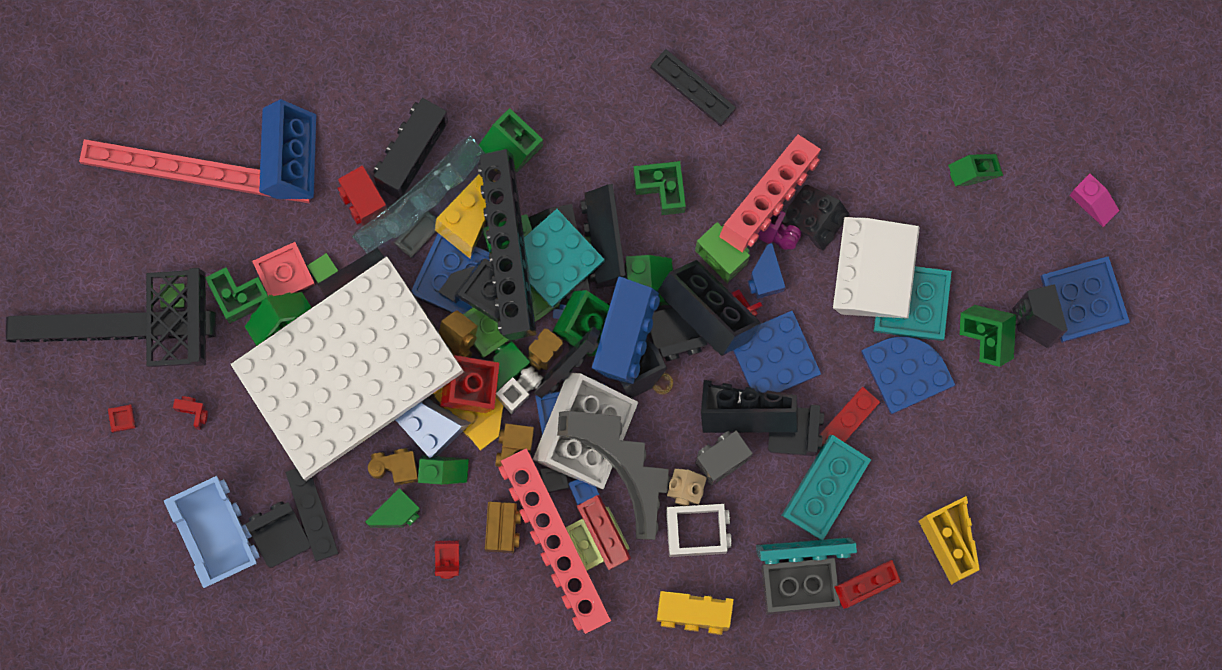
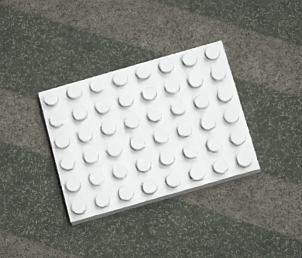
(346, 368)

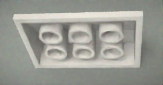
(876, 268)
(569, 455)

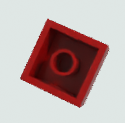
(360, 192)
(474, 388)

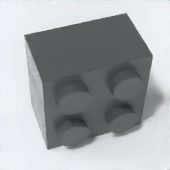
(723, 457)

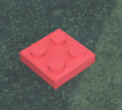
(283, 271)

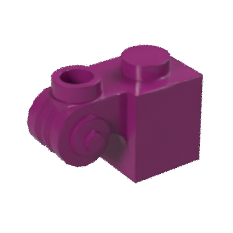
(776, 232)

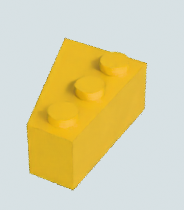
(464, 218)
(952, 540)
(694, 612)

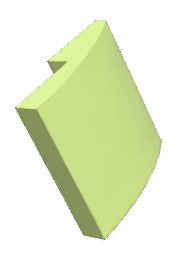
(585, 544)

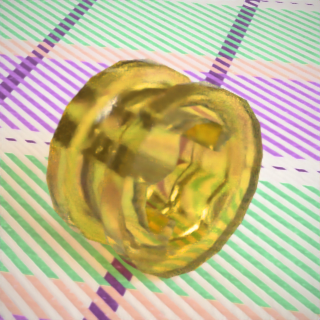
(657, 389)

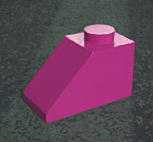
(1095, 200)

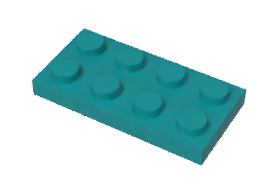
(826, 487)
(797, 550)

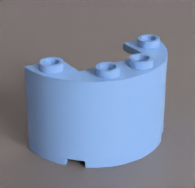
(212, 531)

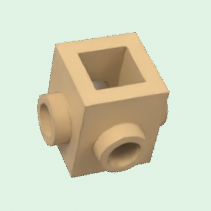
(686, 487)

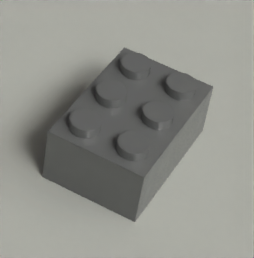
(800, 586)

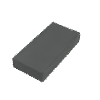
(418, 235)

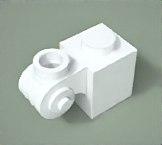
(515, 392)

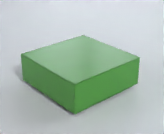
(322, 268)
(171, 294)

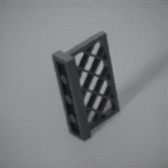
(195, 318)

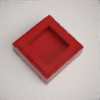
(121, 418)

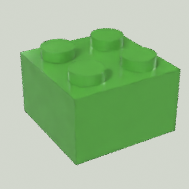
(720, 255)

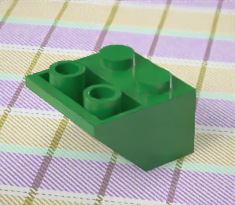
(514, 135)

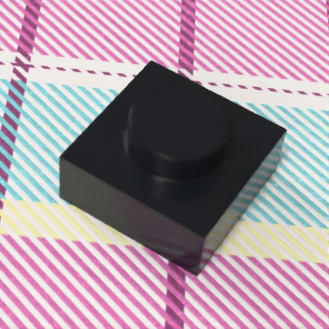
(554, 480)

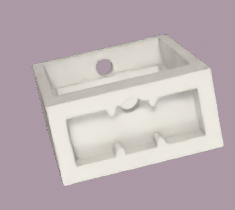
(672, 527)

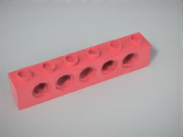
(736, 230)

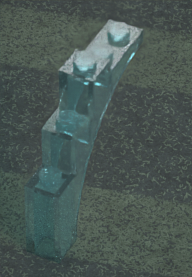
(422, 197)

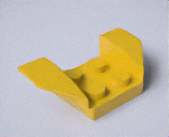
(483, 426)

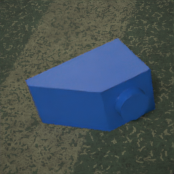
(766, 276)

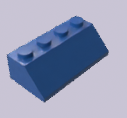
(287, 151)
(626, 330)

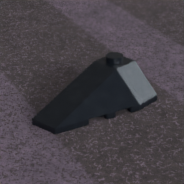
(651, 369)

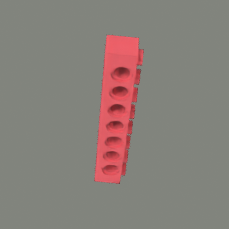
(583, 621)

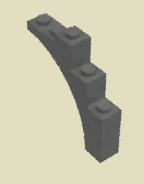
(627, 457)

